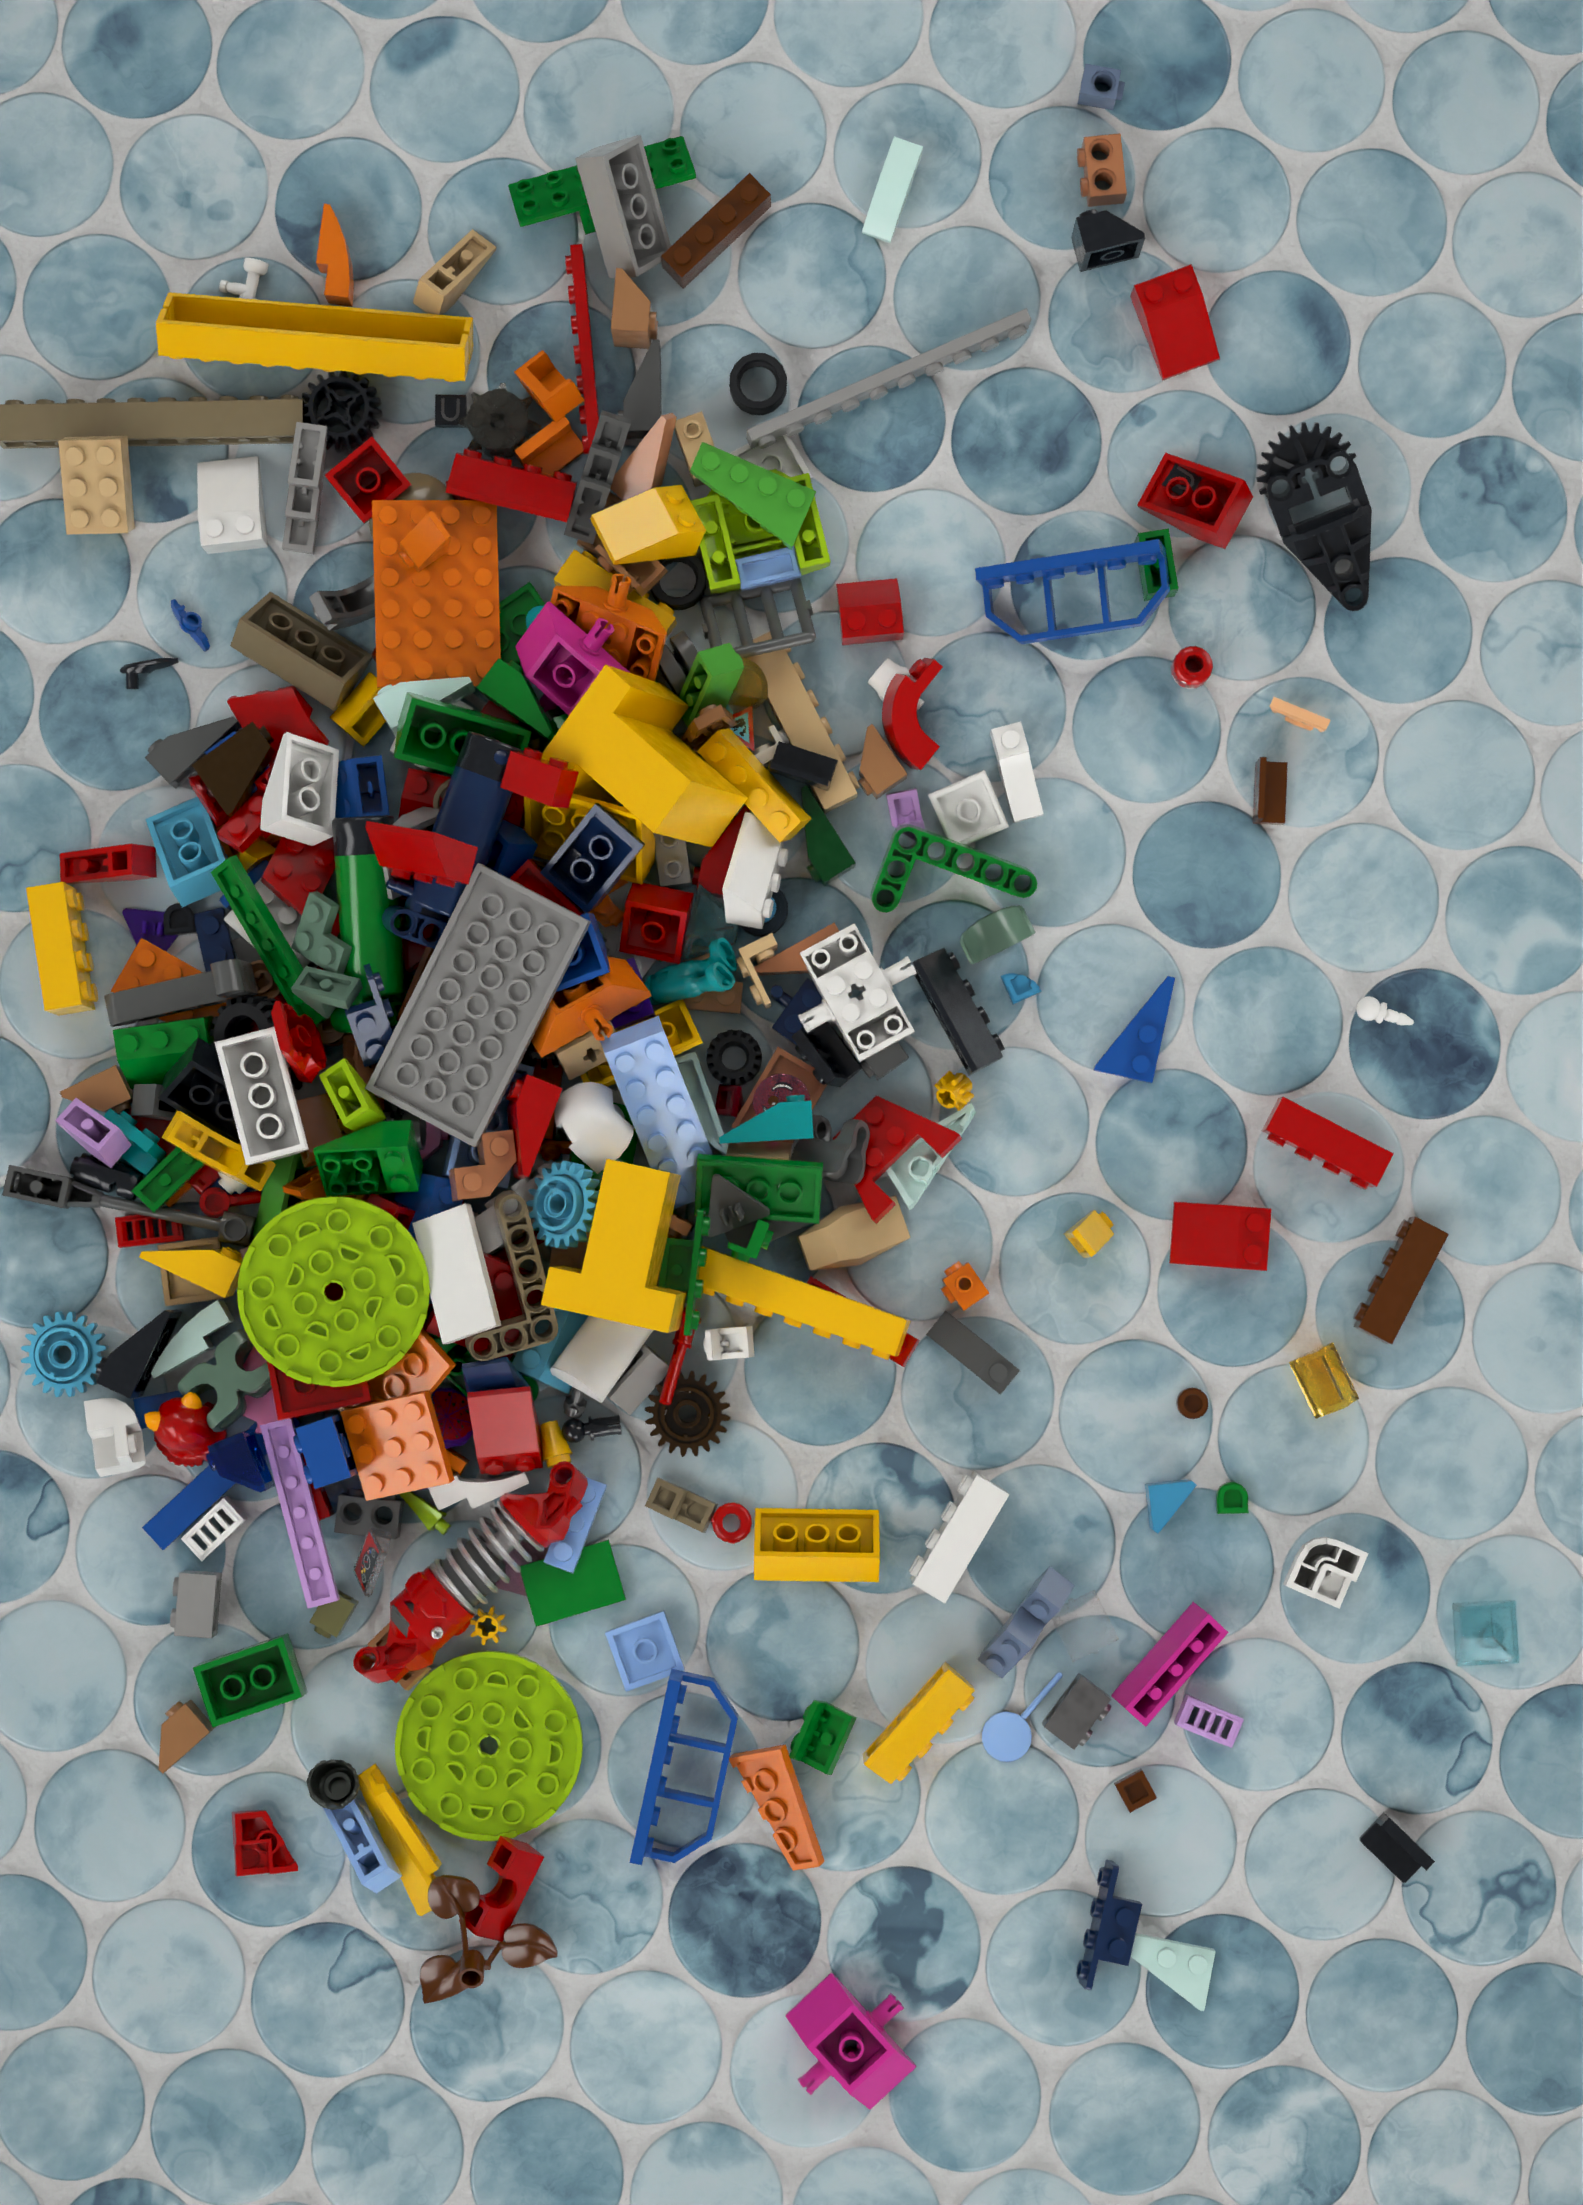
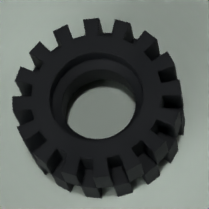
(720, 1044)

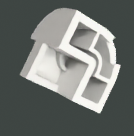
(593, 1123)
(114, 1436)
(1325, 1569)

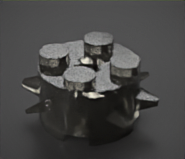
(494, 407)

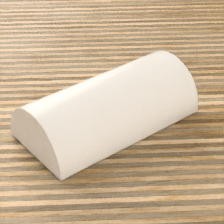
(261, 1096)
(599, 1355)

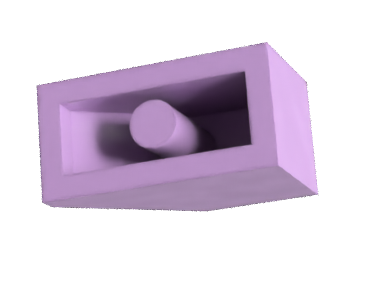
(94, 1132)

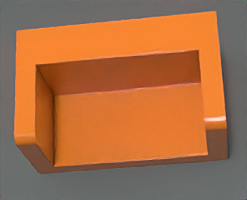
(548, 386)

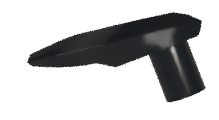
(148, 666)

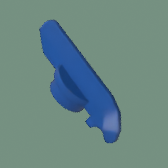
(191, 624)

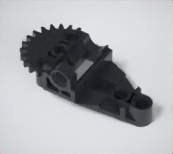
(1332, 534)

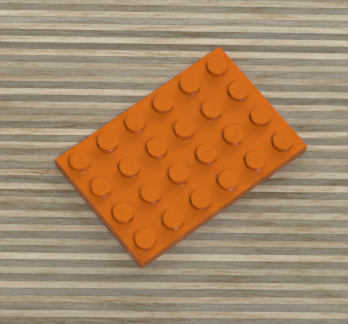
(448, 613)

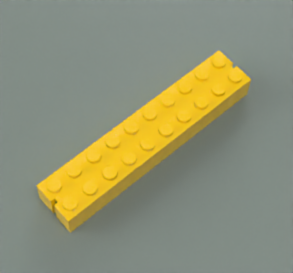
(315, 336)

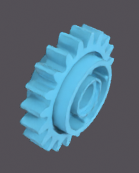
(564, 1204)
(45, 1353)

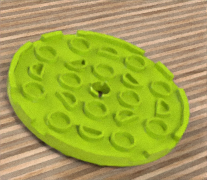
(324, 1338)
(481, 1792)

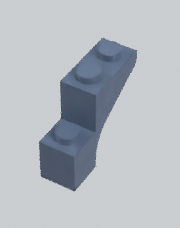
(1026, 1623)

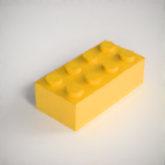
(61, 948)

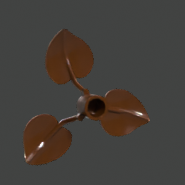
(443, 1976)

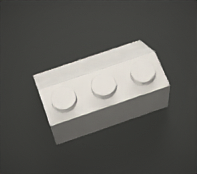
(753, 874)

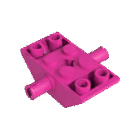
(563, 657)
(833, 2016)

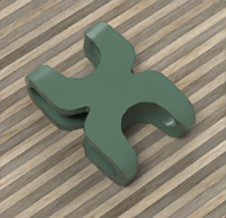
(228, 1380)

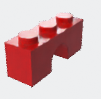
(517, 1867)

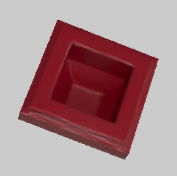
(729, 1100)

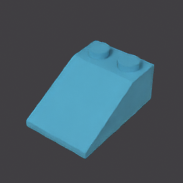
(187, 850)

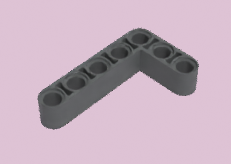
(224, 982)

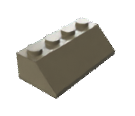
(300, 650)

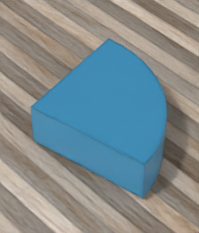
(1019, 987)

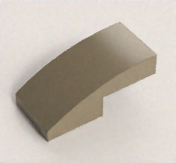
(681, 1505)

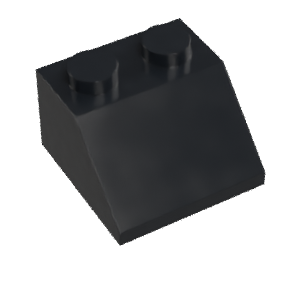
(1104, 240)

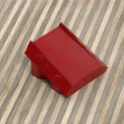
(298, 1042)

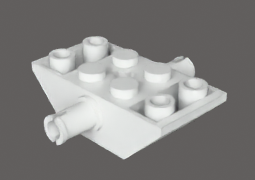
(845, 965)

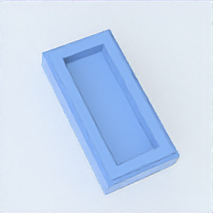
(768, 568)

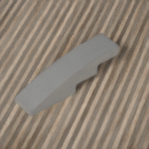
(305, 487)

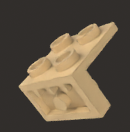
(760, 951)

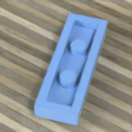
(567, 1552)

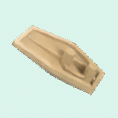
(851, 1237)

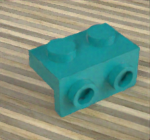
(144, 1151)

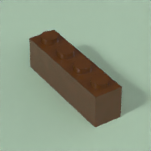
(716, 230)
(1400, 1279)

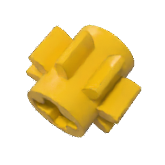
(954, 1090)
(480, 1629)

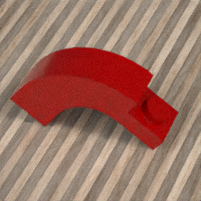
(900, 714)

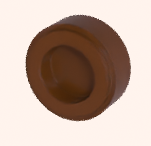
(1192, 1403)

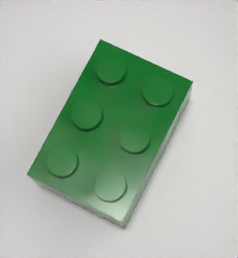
(250, 1680)

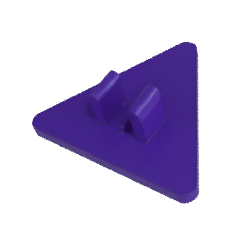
(148, 926)

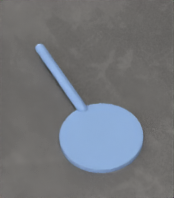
(1007, 1734)

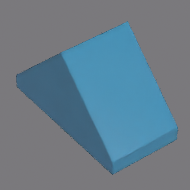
(1165, 1499)

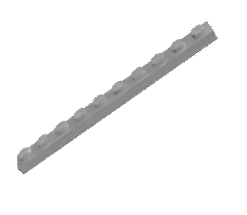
(898, 375)

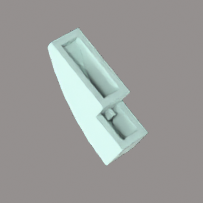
(892, 189)
(193, 1338)

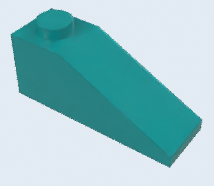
(781, 1122)

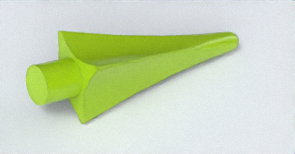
(427, 1513)

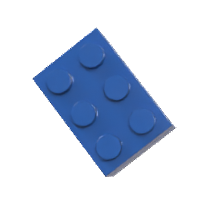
(325, 1451)

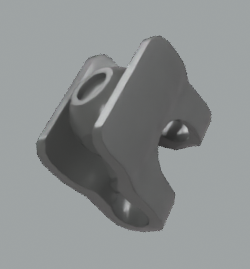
(842, 1158)

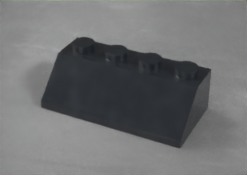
(956, 1010)

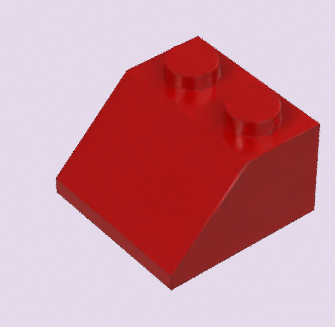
(365, 477)
(870, 611)
(656, 922)

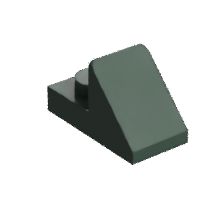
(326, 990)

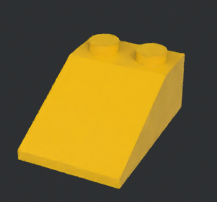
(650, 526)
(209, 1268)

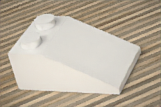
(231, 505)
(301, 791)

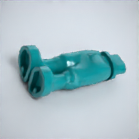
(695, 976)

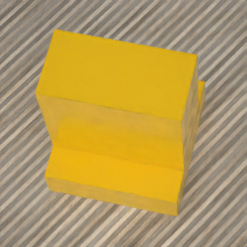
(630, 756)
(624, 1253)

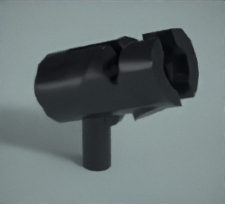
(98, 1175)

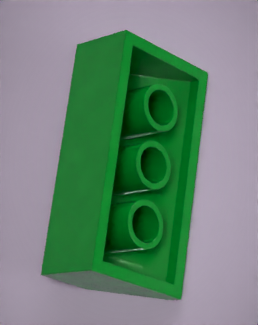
(435, 731)

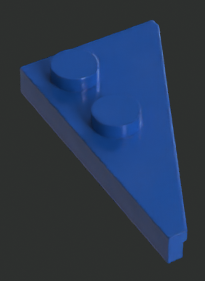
(1138, 1046)

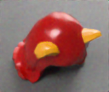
(183, 1429)

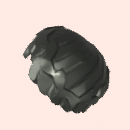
(333, 1784)

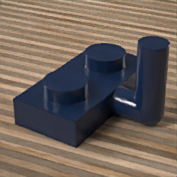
(804, 1000)

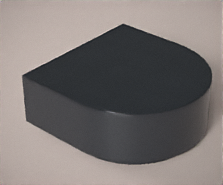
(179, 920)

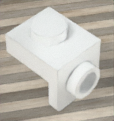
(729, 1343)

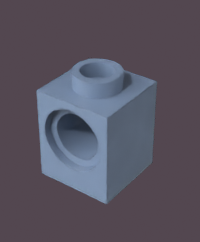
(1091, 96)

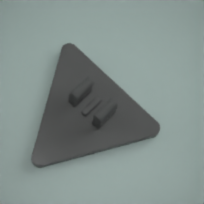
(731, 1207)

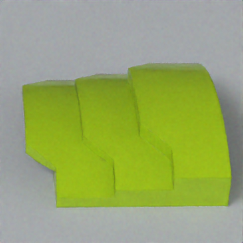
(736, 536)

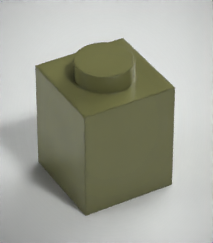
(332, 1617)

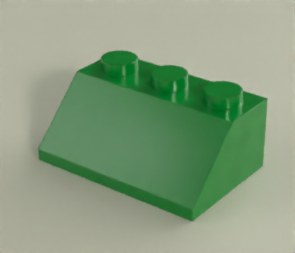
(152, 1049)

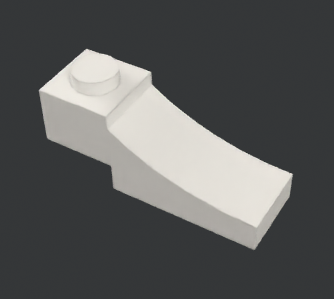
(1016, 772)
(476, 1490)

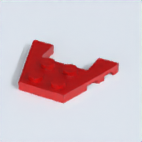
(298, 870)
(891, 1135)

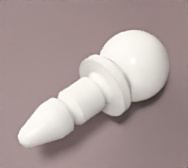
(1370, 1009)

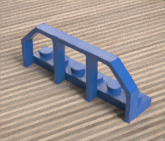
(1084, 563)
(662, 1755)

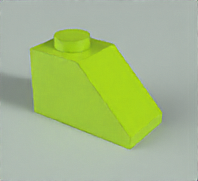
(353, 1102)

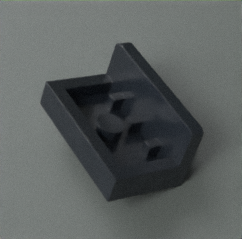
(827, 1054)

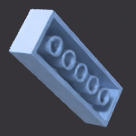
(658, 1102)

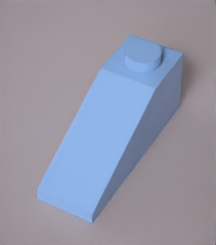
(364, 1847)

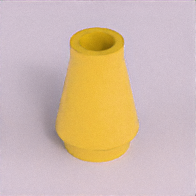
(554, 1445)

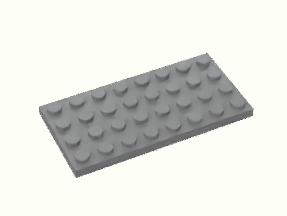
(477, 1005)

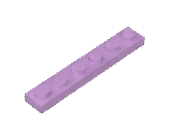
(300, 1514)

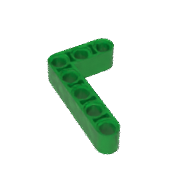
(946, 861)

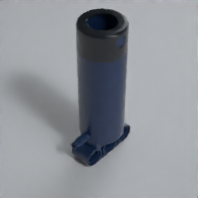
(468, 813)

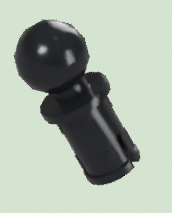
(575, 1430)

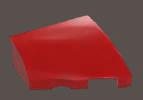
(259, 1845)

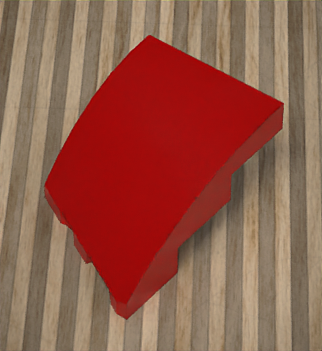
(279, 712)

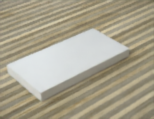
(457, 1274)

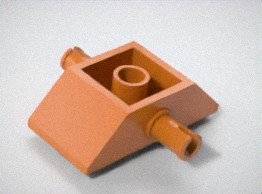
(637, 631)
(589, 1007)

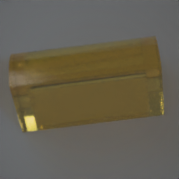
(751, 686)
(1324, 1380)

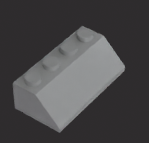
(624, 206)

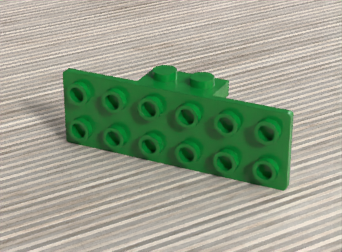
(563, 191)

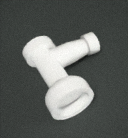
(247, 291)

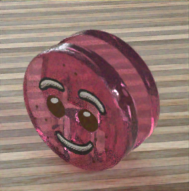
(775, 1089)

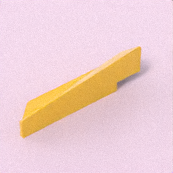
(402, 1837)

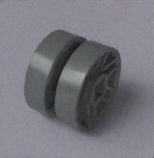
(677, 664)

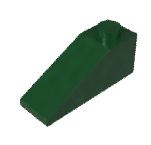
(824, 847)

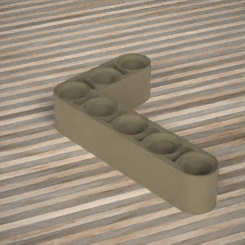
(523, 1284)

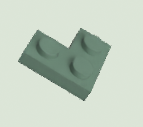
(314, 935)

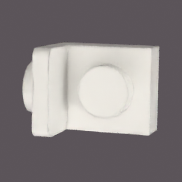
(766, 752)

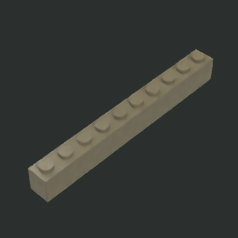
(152, 423)

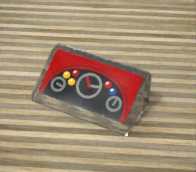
(371, 1559)

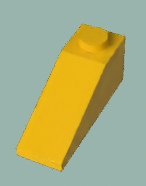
(1090, 1233)

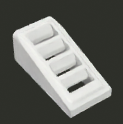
(232, 1511)

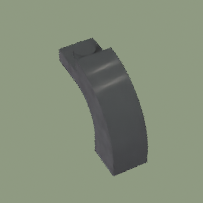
(345, 606)

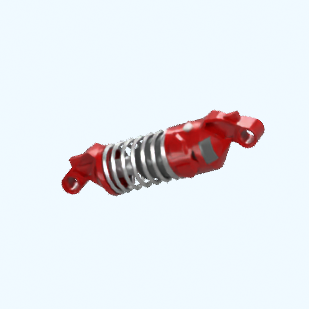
(448, 1591)

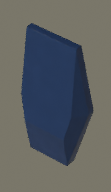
(491, 1375)

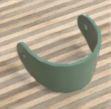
(996, 933)

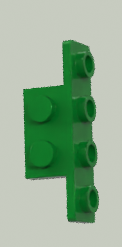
(682, 1266)

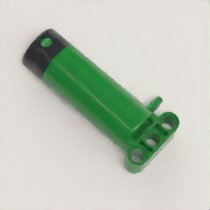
(362, 904)

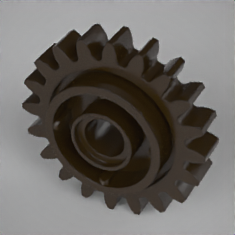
(692, 1433)

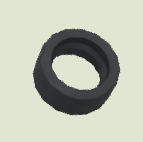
(758, 360)
(694, 596)

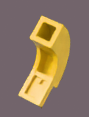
(216, 1151)

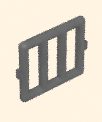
(778, 640)

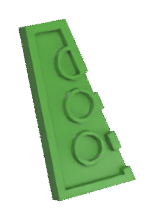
(755, 491)

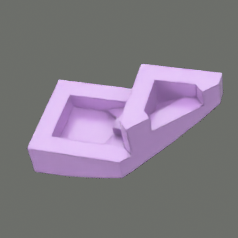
(905, 809)

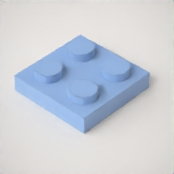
(644, 1650)

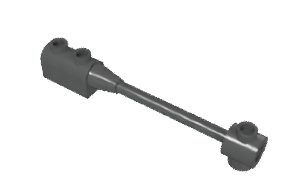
(67, 1193)

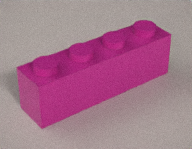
(1169, 1663)

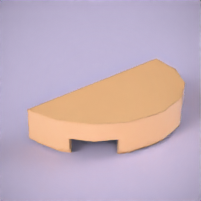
(1299, 716)

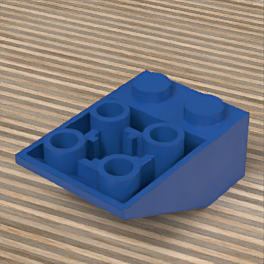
(361, 788)

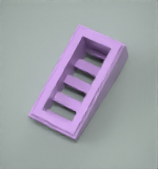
(1186, 1709)

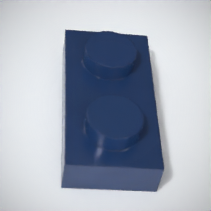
(214, 937)

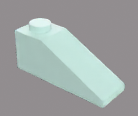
(448, 690)

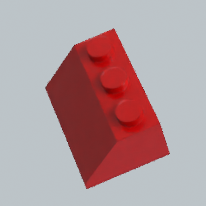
(422, 854)

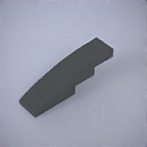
(597, 475)

